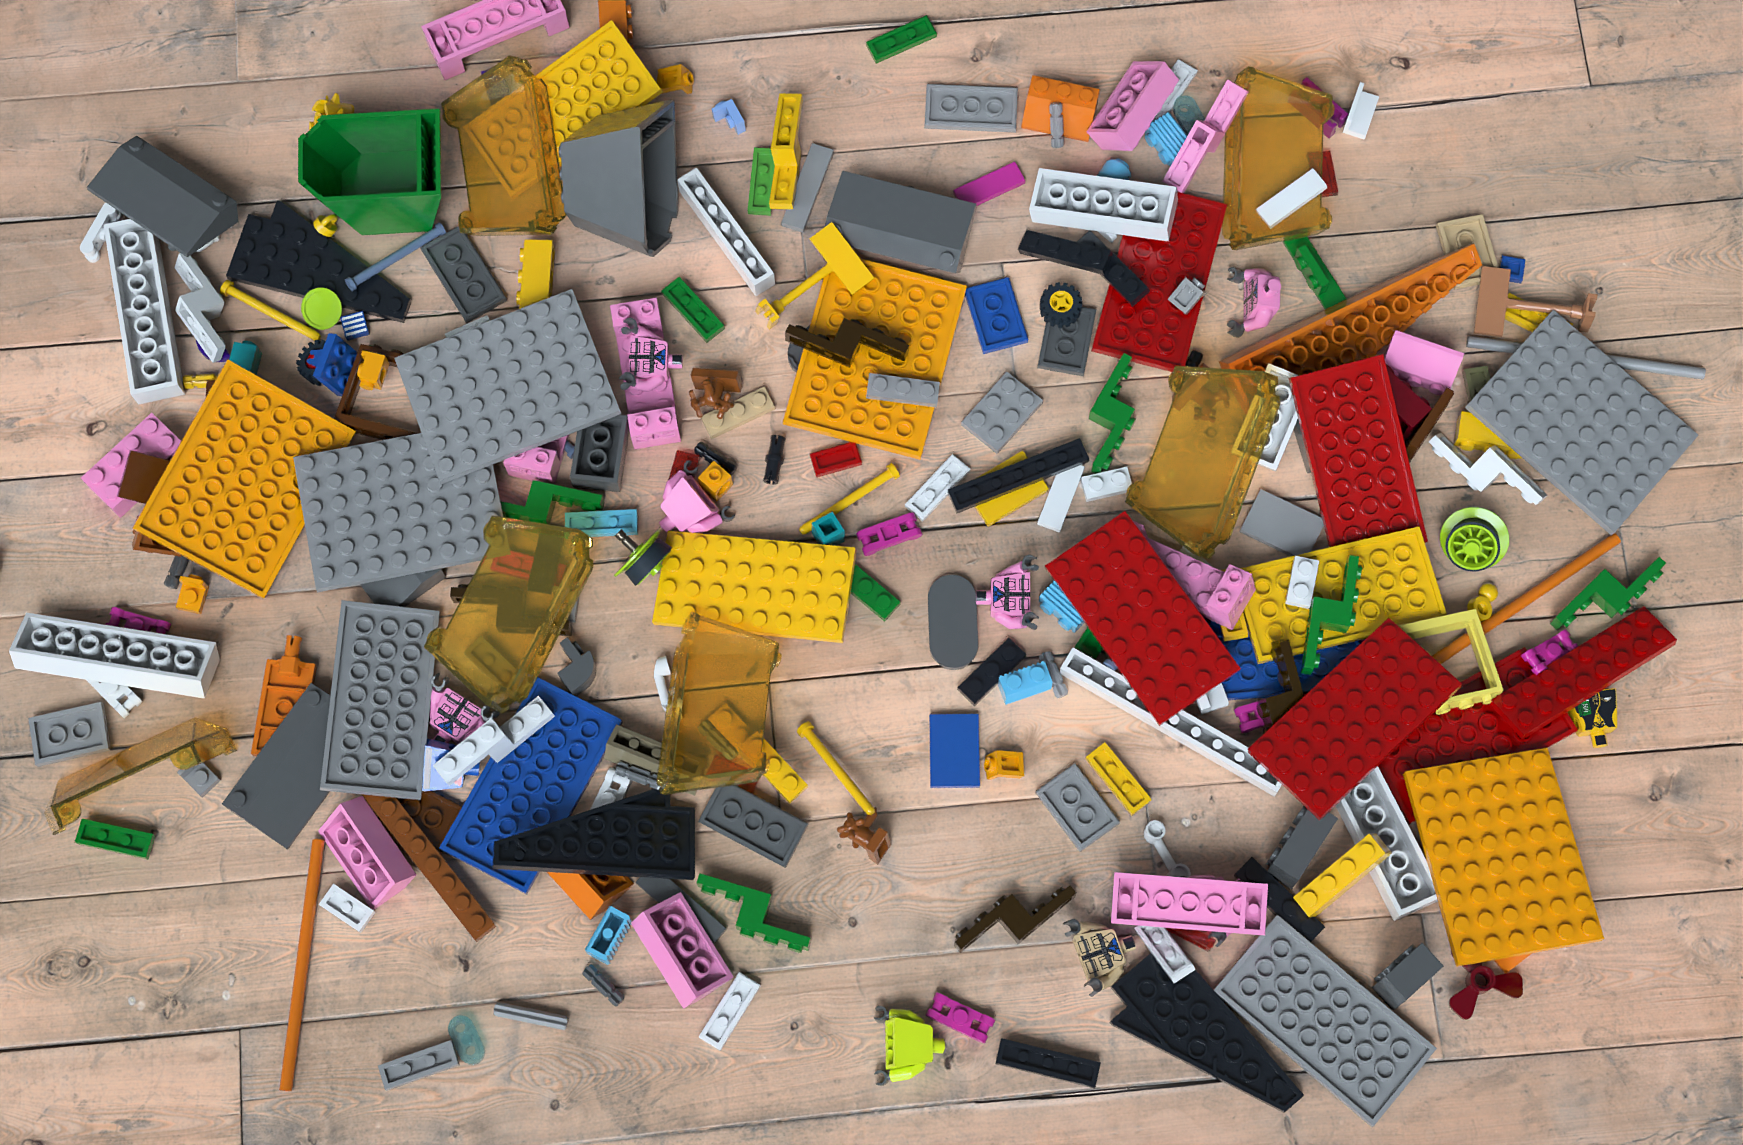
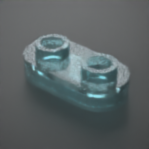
(1188, 118)
(466, 1039)

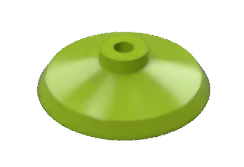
(321, 308)

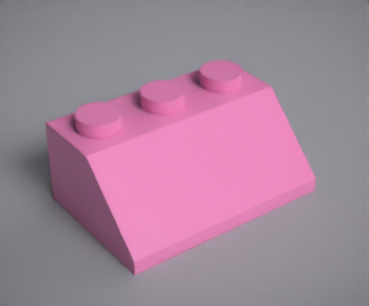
(1422, 362)

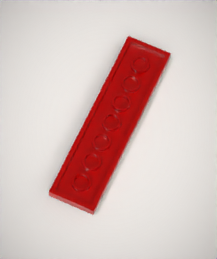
(1583, 672)

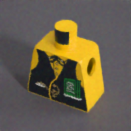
(1596, 717)

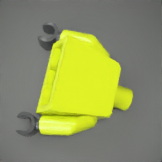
(907, 1044)

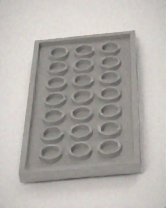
(379, 701)
(1325, 1021)

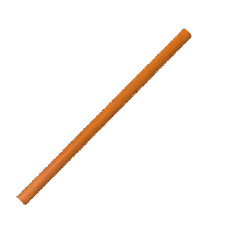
(1531, 595)
(302, 964)

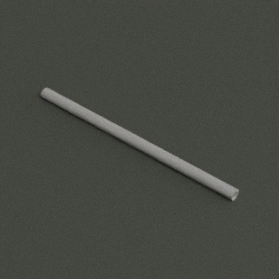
(1623, 362)

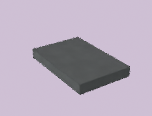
(1067, 347)

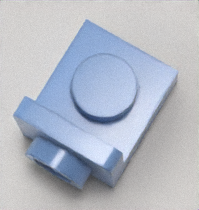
(729, 111)

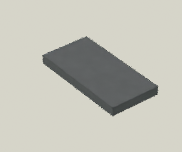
(463, 274)
(754, 823)

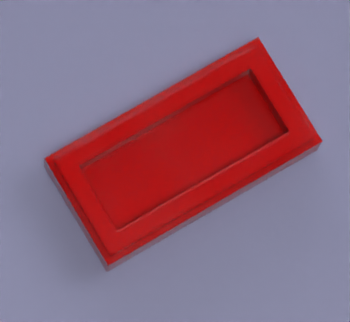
(835, 459)

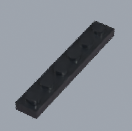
(1018, 475)

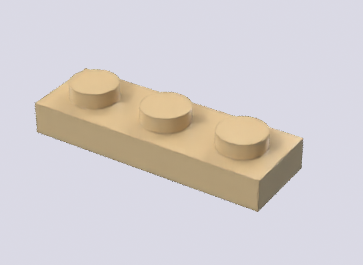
(744, 410)

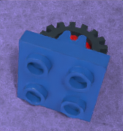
(327, 363)

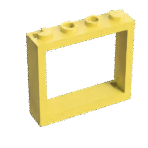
(1456, 621)

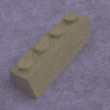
(634, 749)

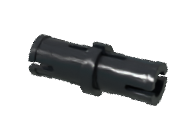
(774, 459)

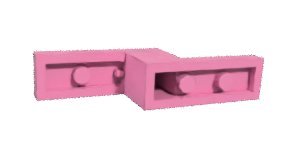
(1205, 136)

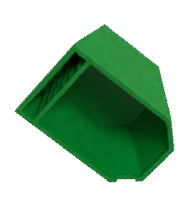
(375, 168)

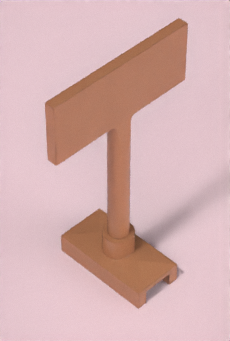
(1494, 301)

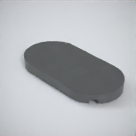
(952, 622)

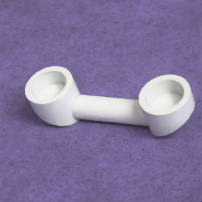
(662, 669)
(1153, 834)

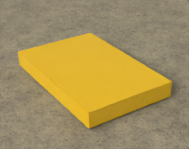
(1003, 506)

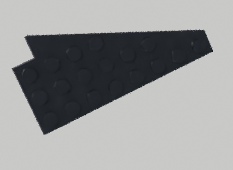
(295, 258)
(617, 839)
(1199, 1030)

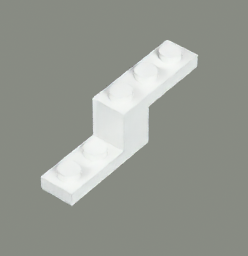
(199, 307)
(1487, 469)
(493, 740)

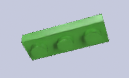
(761, 182)

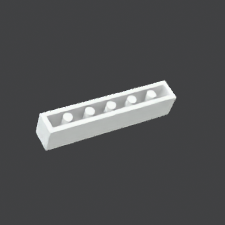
(726, 232)

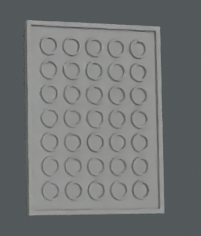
(507, 386)
(1582, 422)
(385, 514)

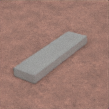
(808, 187)

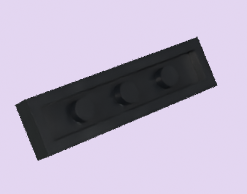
(1065, 252)
(1118, 274)
(1280, 900)
(1048, 1063)

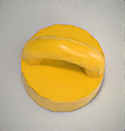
(326, 225)

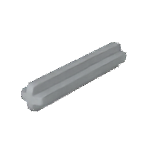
(530, 1015)

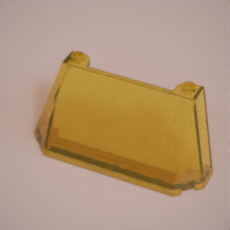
(1266, 150)
(507, 152)
(1206, 454)
(513, 608)
(716, 707)
(184, 744)

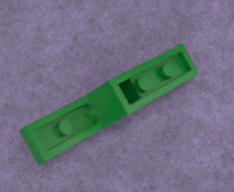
(1112, 414)
(542, 502)
(1609, 594)
(1331, 615)
(753, 913)

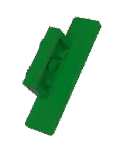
(1314, 271)

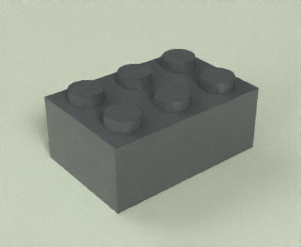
(600, 455)
(1299, 846)
(1406, 975)

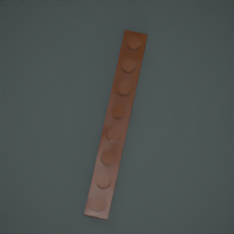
(432, 865)

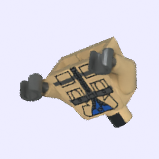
(1099, 953)

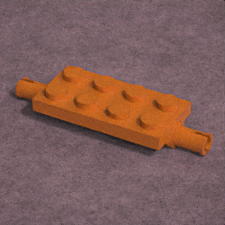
(281, 688)

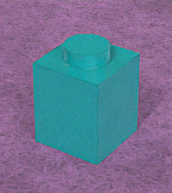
(246, 355)
(828, 530)

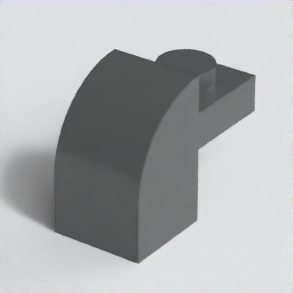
(582, 670)

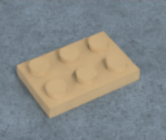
(1463, 232)

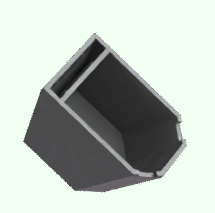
(623, 176)

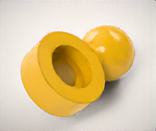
(1487, 594)

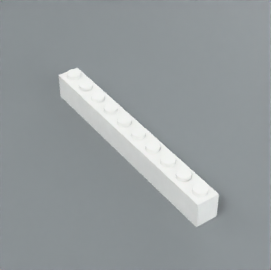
(1181, 727)

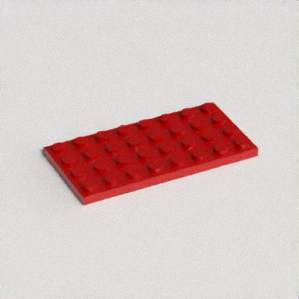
(1154, 328)
(1356, 451)
(1142, 618)
(1354, 718)
(1468, 734)

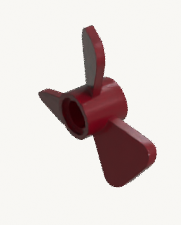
(1465, 1000)

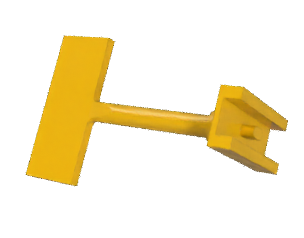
(840, 260)

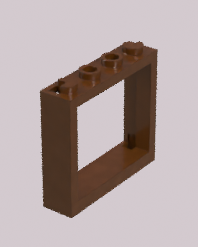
(351, 390)

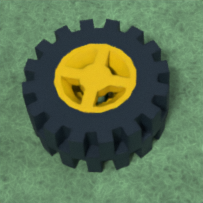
(1063, 297)

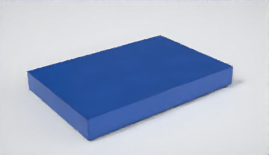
(995, 315)
(954, 751)

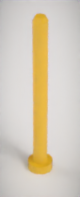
(228, 289)
(891, 472)
(806, 730)

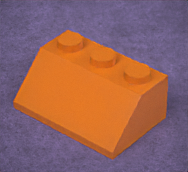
(1077, 102)
(592, 892)

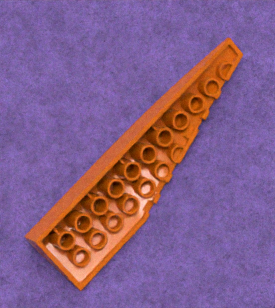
(1360, 323)

